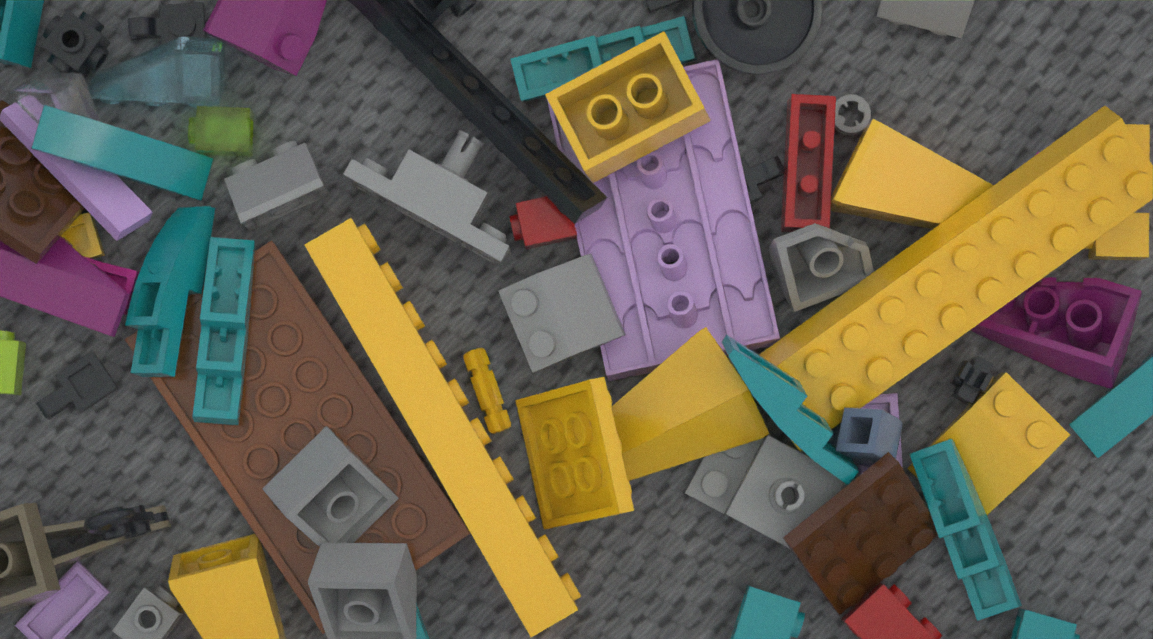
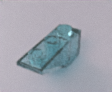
(175, 72)

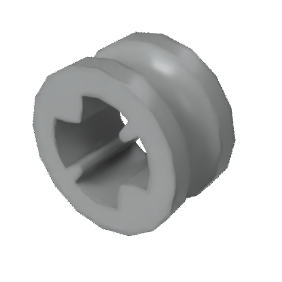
(861, 108)

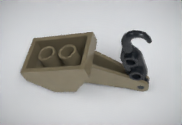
(25, 557)

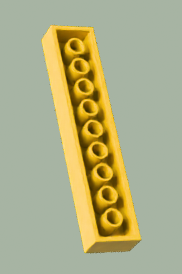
(967, 267)
(442, 427)

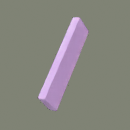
(97, 191)

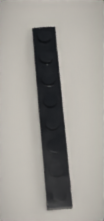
(484, 106)

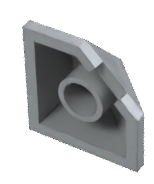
(817, 264)

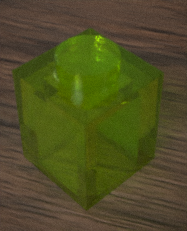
(222, 131)

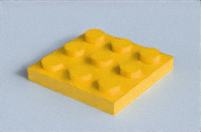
(575, 454)

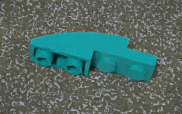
(160, 295)

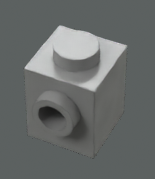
(150, 615)

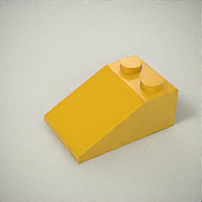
(1002, 439)

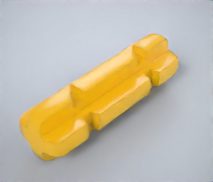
(487, 390)

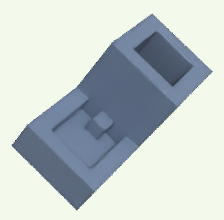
(867, 435)

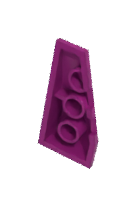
(268, 30)
(63, 286)
(1069, 326)

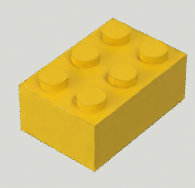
(627, 107)

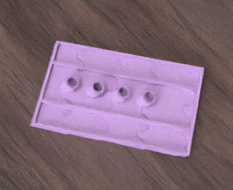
(684, 208)

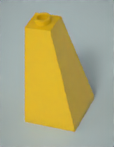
(902, 181)
(686, 410)
(227, 590)

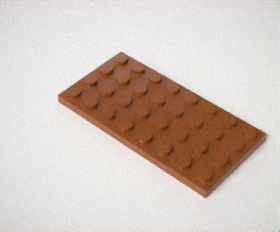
(292, 389)

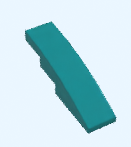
(555, 66)
(122, 153)
(224, 331)
(782, 400)
(1118, 410)
(965, 529)

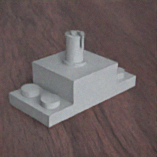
(437, 196)
(764, 486)

